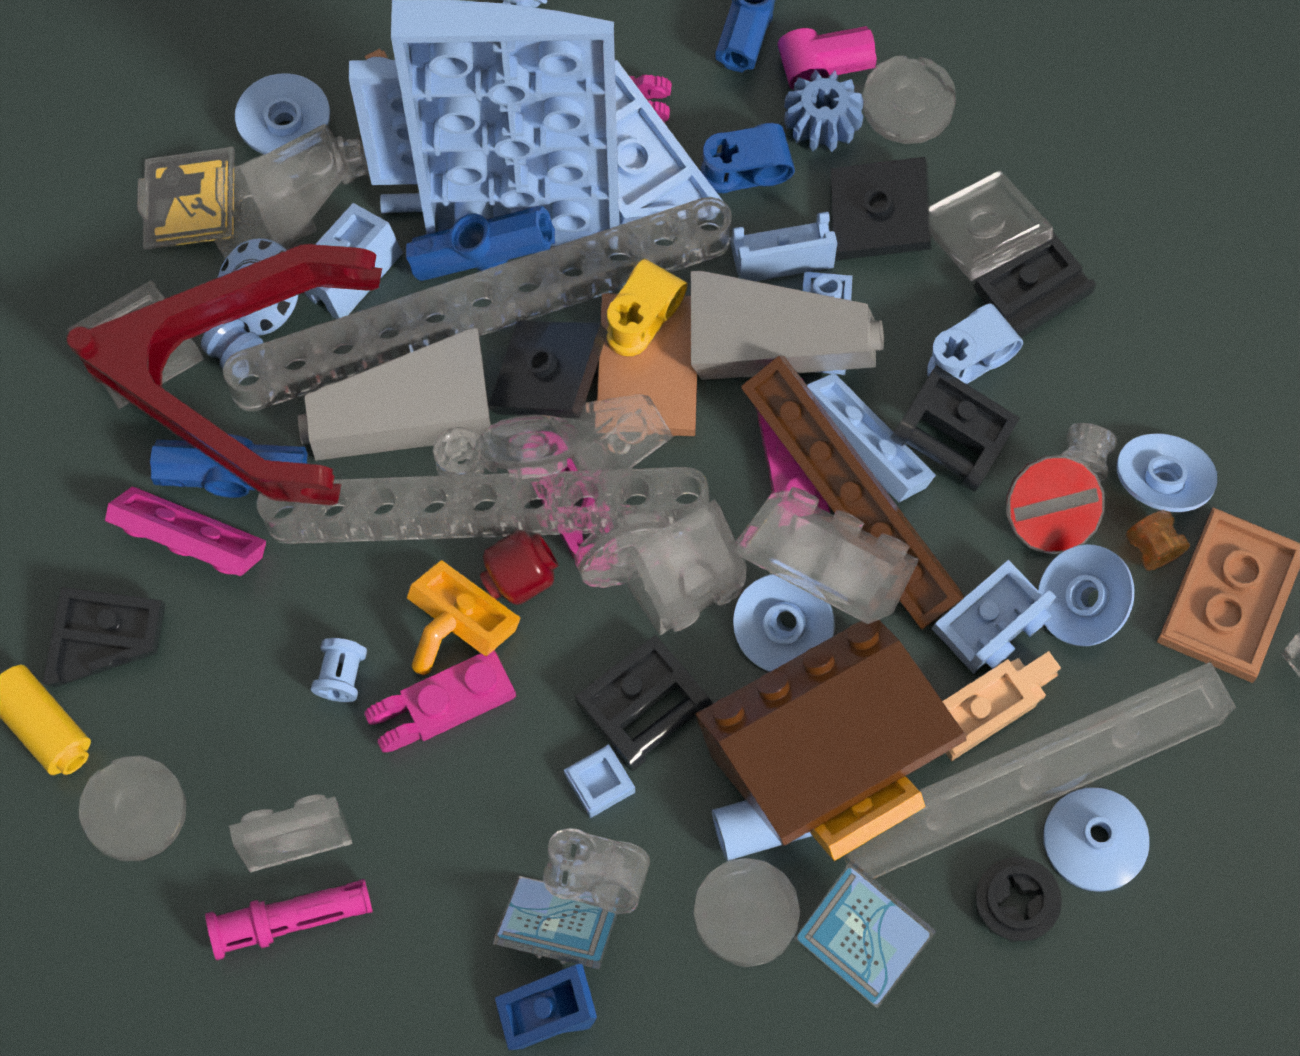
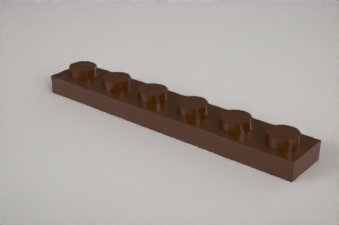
(847, 481)

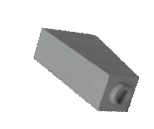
(748, 323)
(400, 402)

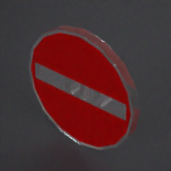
(1055, 503)

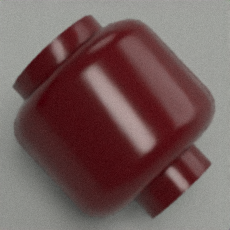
(518, 567)

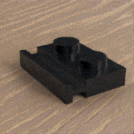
(1035, 286)

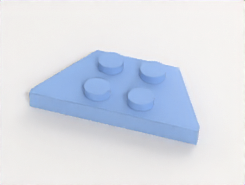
(651, 162)

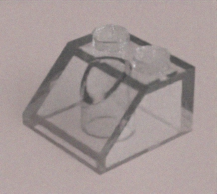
(686, 569)

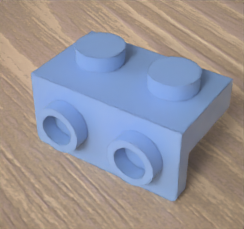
(993, 616)

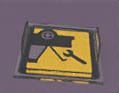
(187, 198)

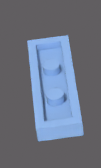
(893, 466)

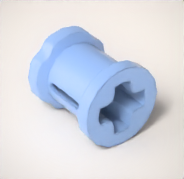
(349, 655)

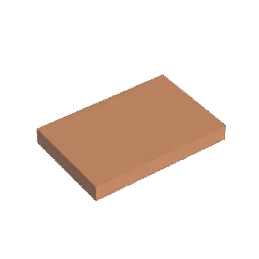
(659, 371)
(1232, 595)

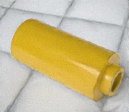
(41, 722)

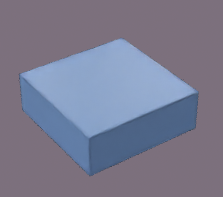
(599, 781)

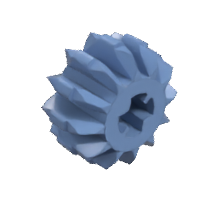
(823, 111)

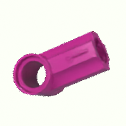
(839, 51)

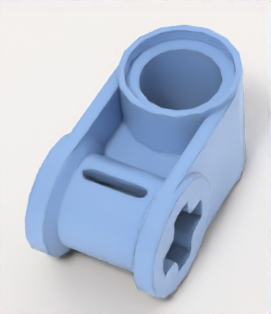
(975, 345)

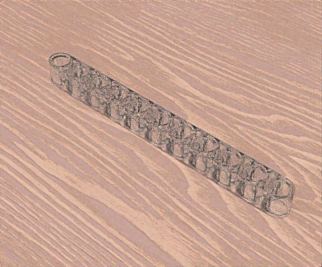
(456, 298)

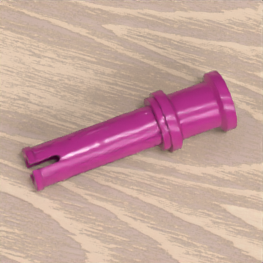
(263, 922)

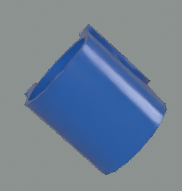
(749, 157)

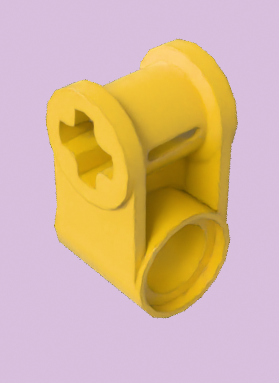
(643, 307)

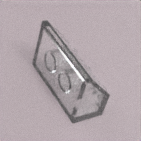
(827, 555)

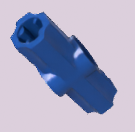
(744, 33)
(480, 243)
(185, 466)

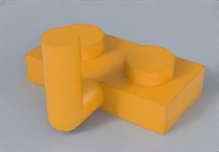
(460, 609)
(868, 818)

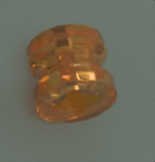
(1157, 540)

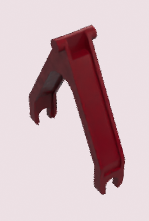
(134, 349)

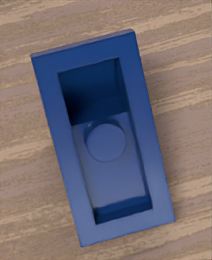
(546, 1008)

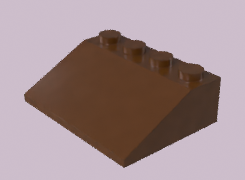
(828, 729)

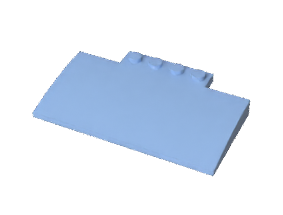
(494, 113)

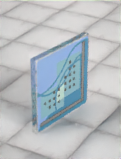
(554, 926)
(865, 934)

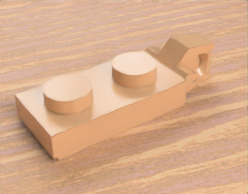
(999, 699)

